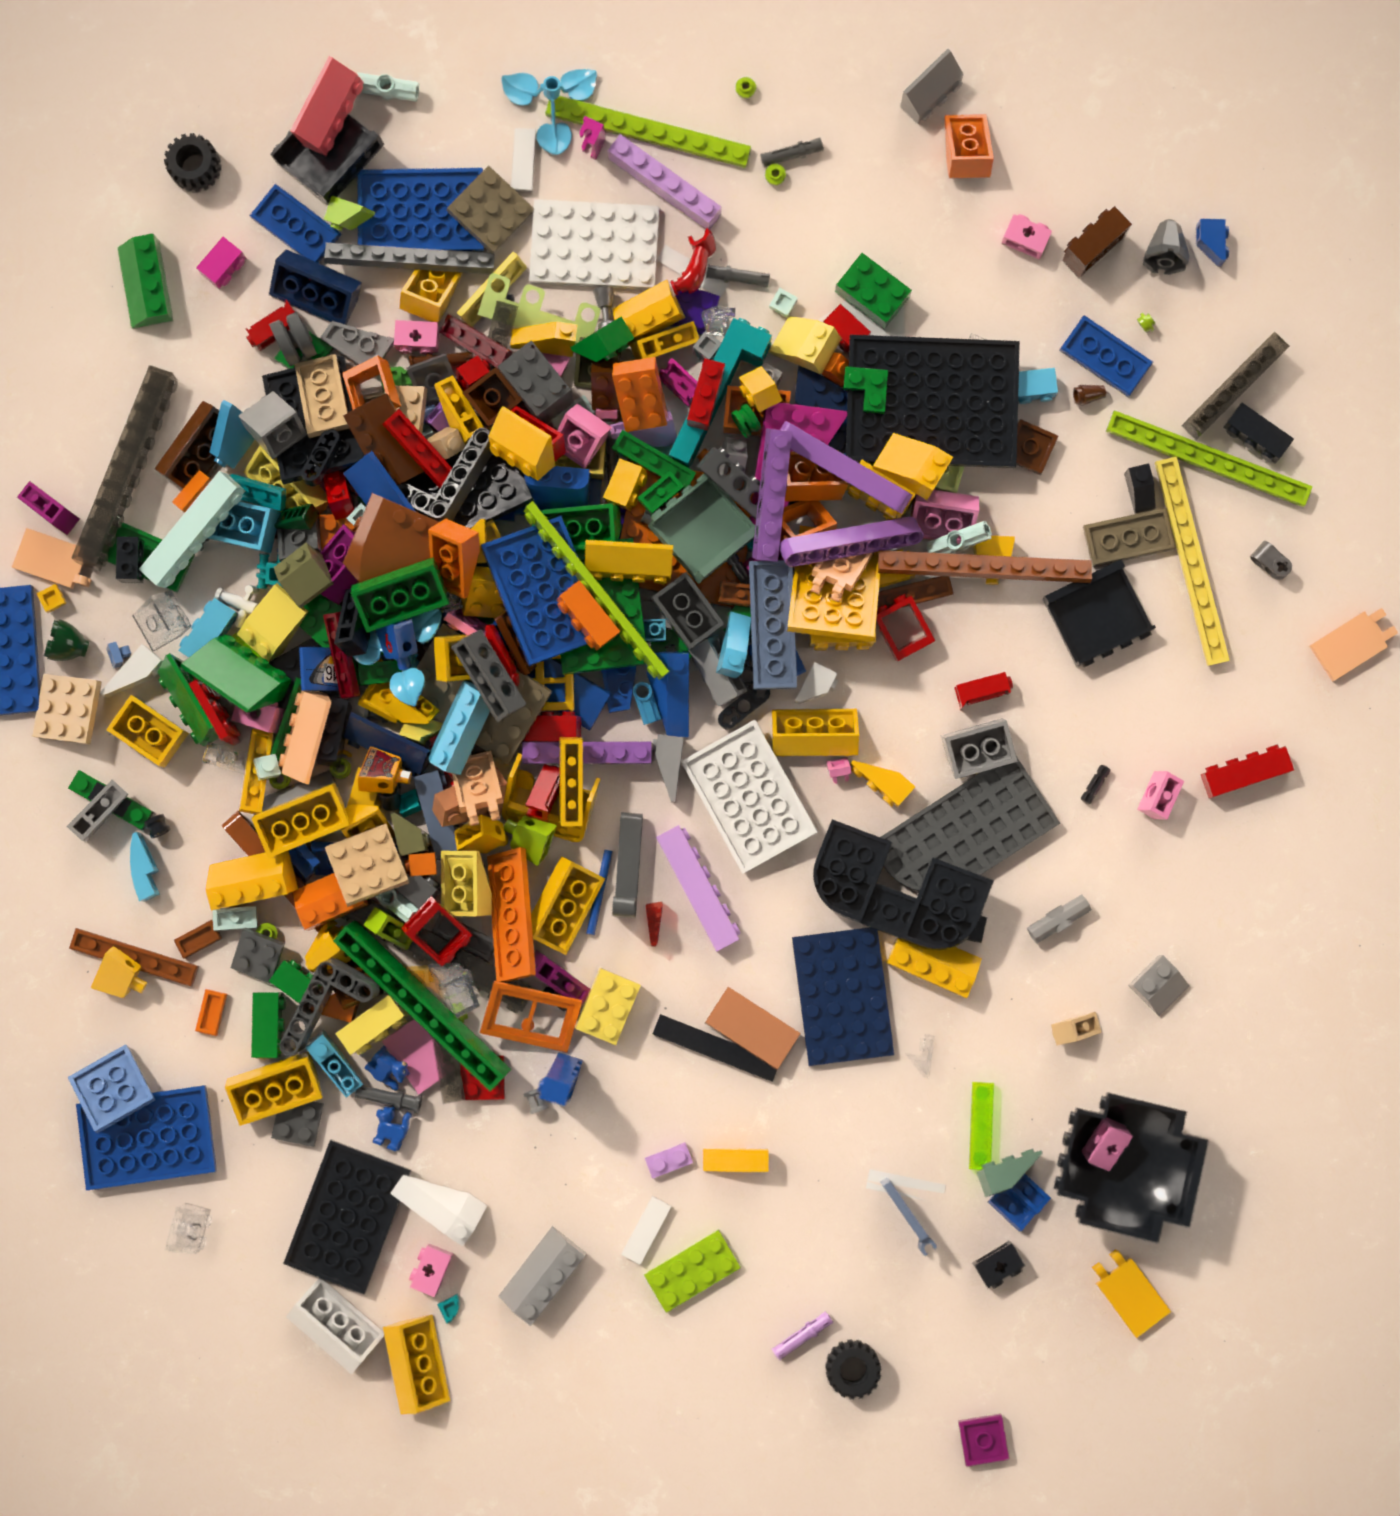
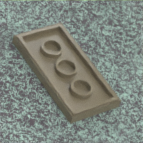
(1129, 537)

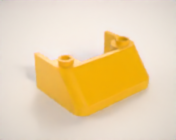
(517, 793)

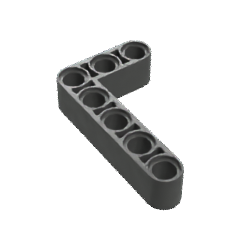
(453, 483)
(628, 866)
(319, 1000)

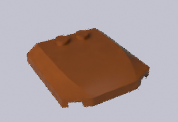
(387, 539)

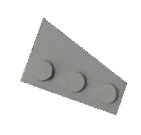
(356, 343)

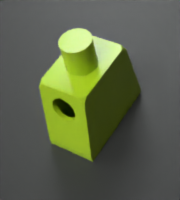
(532, 835)

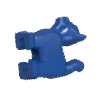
(384, 1065)
(390, 1130)

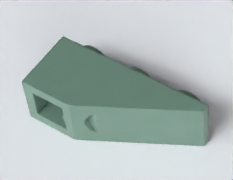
(1005, 1175)

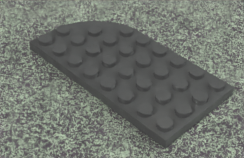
(971, 826)

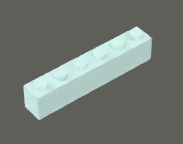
(192, 530)

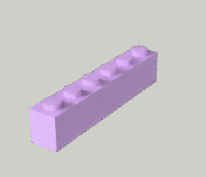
(664, 182)
(697, 887)

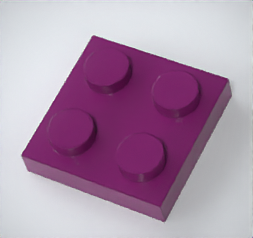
(983, 1439)

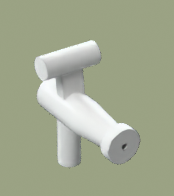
(242, 603)

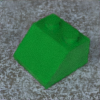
(605, 341)

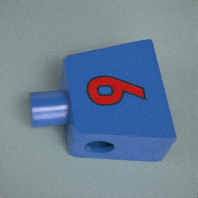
(398, 642)

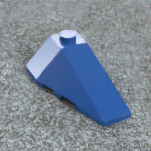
(673, 693)

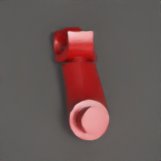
(694, 273)

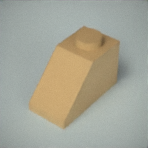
(447, 442)
(1075, 1028)

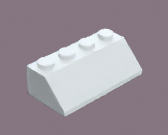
(335, 1325)

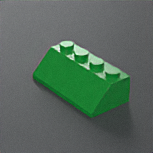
(144, 281)
(589, 522)

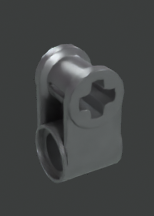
(1269, 559)

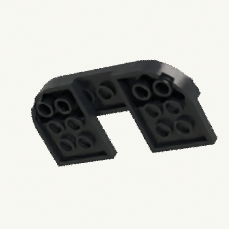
(936, 920)

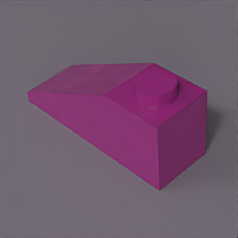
(48, 508)
(558, 978)

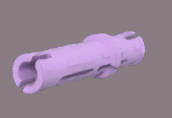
(810, 1330)

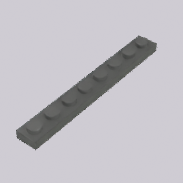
(409, 258)

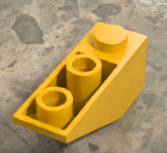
(887, 782)

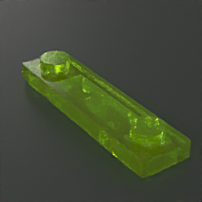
(981, 1124)

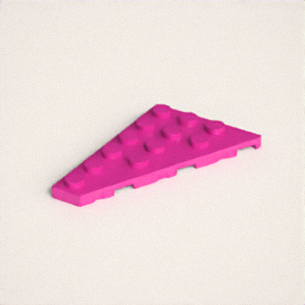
(816, 421)

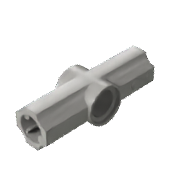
(1059, 919)

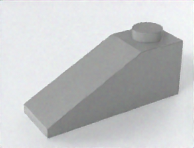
(668, 757)
(97, 811)

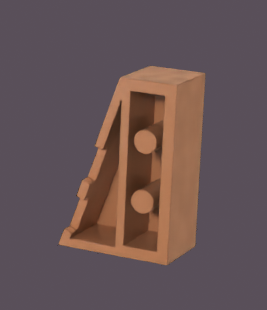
(447, 807)

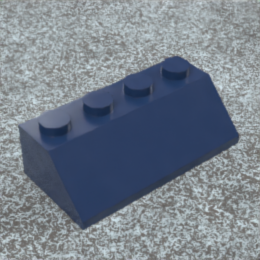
(314, 287)
(368, 734)

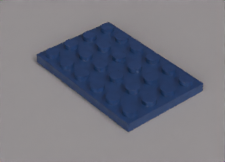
(842, 996)

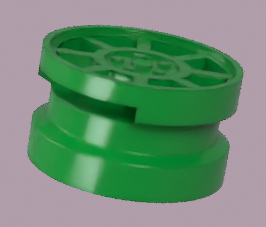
(746, 420)

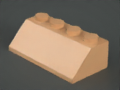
(305, 735)

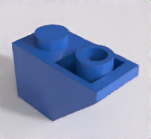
(1211, 239)

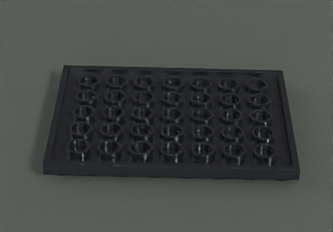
(941, 394)

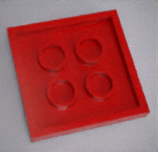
(216, 713)

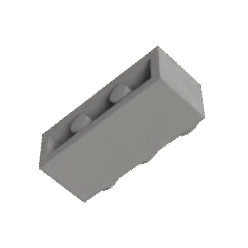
(706, 657)

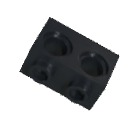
(129, 559)

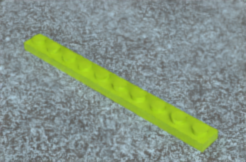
(652, 131)
(1209, 458)
(576, 567)

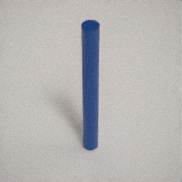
(598, 900)

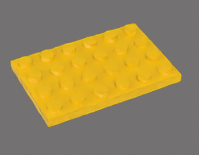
(820, 615)

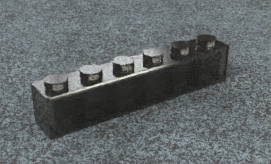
(1235, 386)

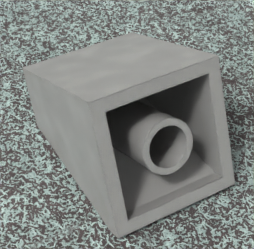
(273, 424)

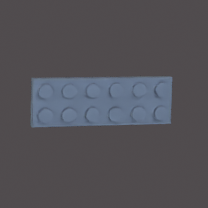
(771, 643)

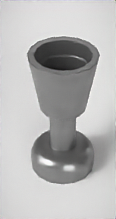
(604, 300)

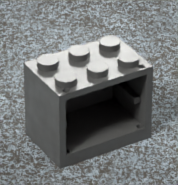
(536, 383)

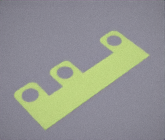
(530, 314)

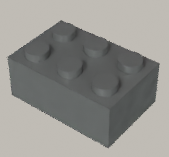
(687, 611)

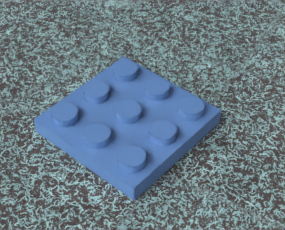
(111, 1088)

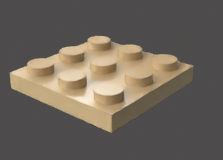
(67, 709)
(366, 865)

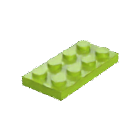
(692, 1271)

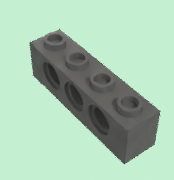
(710, 467)
(489, 675)

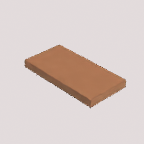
(752, 1028)

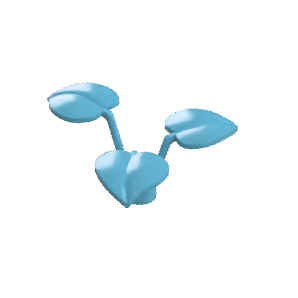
(522, 86)
(411, 681)

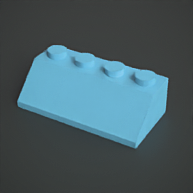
(459, 730)

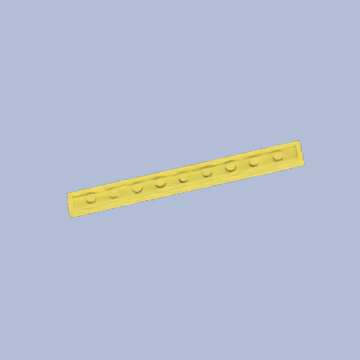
(1191, 561)

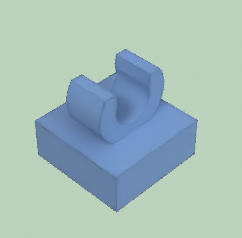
(117, 654)

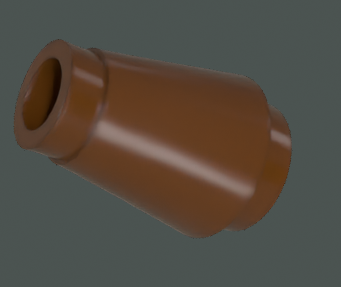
(1088, 393)

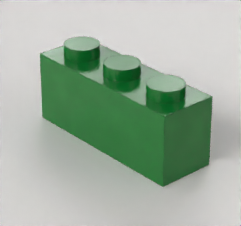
(267, 1024)

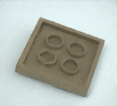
(490, 209)

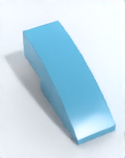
(142, 868)

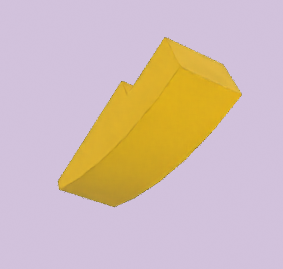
(735, 1160)

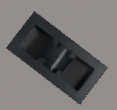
(1005, 1254)

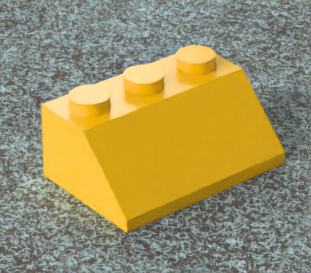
(650, 311)
(521, 444)

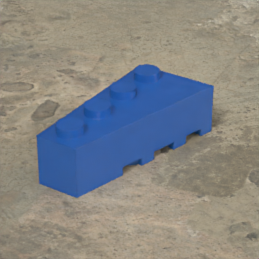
(560, 1080)

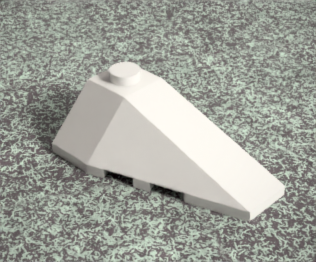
(446, 1209)

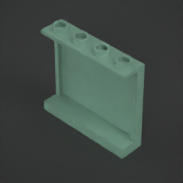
(702, 528)

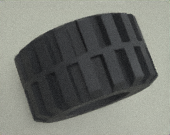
(184, 148)
(863, 1385)

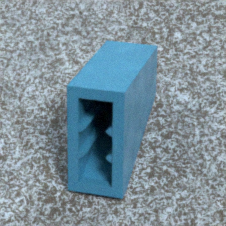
(230, 437)

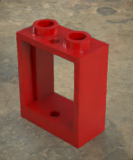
(915, 645)
(421, 917)

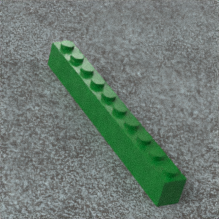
(422, 1005)

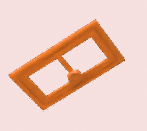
(526, 1036)

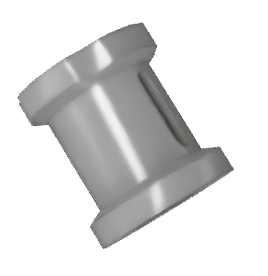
(541, 1103)

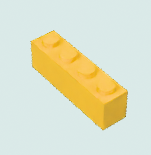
(571, 781)

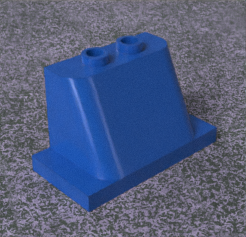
(563, 489)

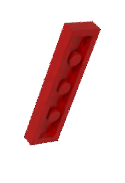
(418, 447)

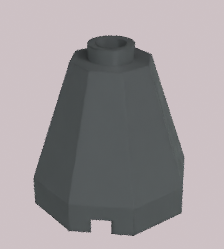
(1167, 249)

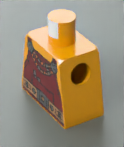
(381, 772)

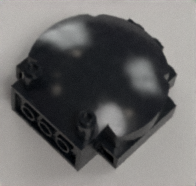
(1150, 1181)

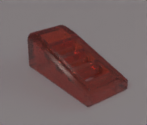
(654, 914)

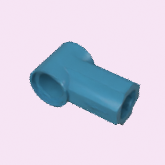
(647, 706)

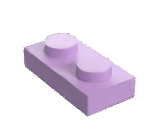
(668, 1160)

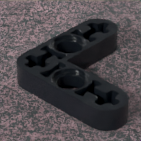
(748, 696)

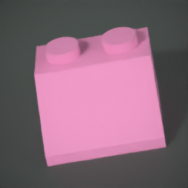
(583, 434)

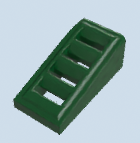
(297, 517)

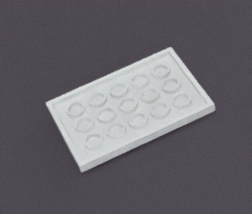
(594, 244)
(749, 796)

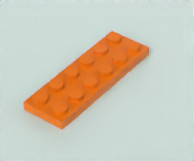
(511, 915)

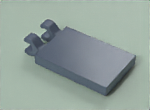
(924, 1239)

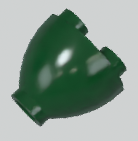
(66, 642)

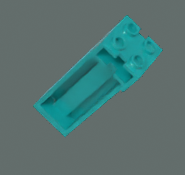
(739, 343)

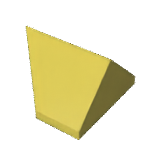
(420, 732)

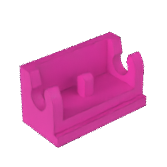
(594, 135)
(678, 381)

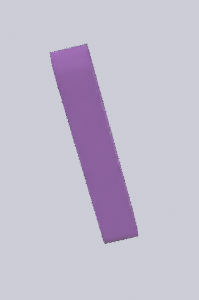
(847, 469)
(850, 541)

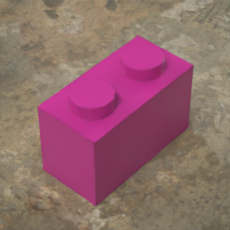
(221, 263)

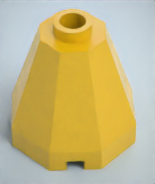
(324, 947)

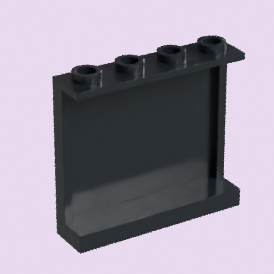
(330, 173)
(1098, 615)

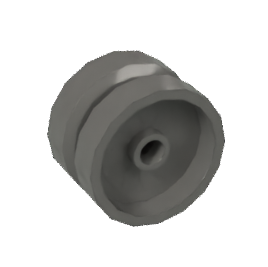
(294, 338)

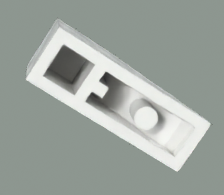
(137, 670)

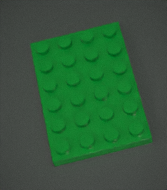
(616, 652)

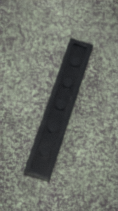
(712, 1046)

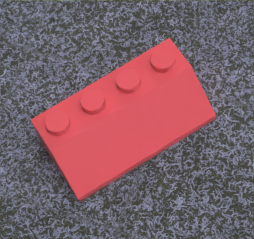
(327, 106)

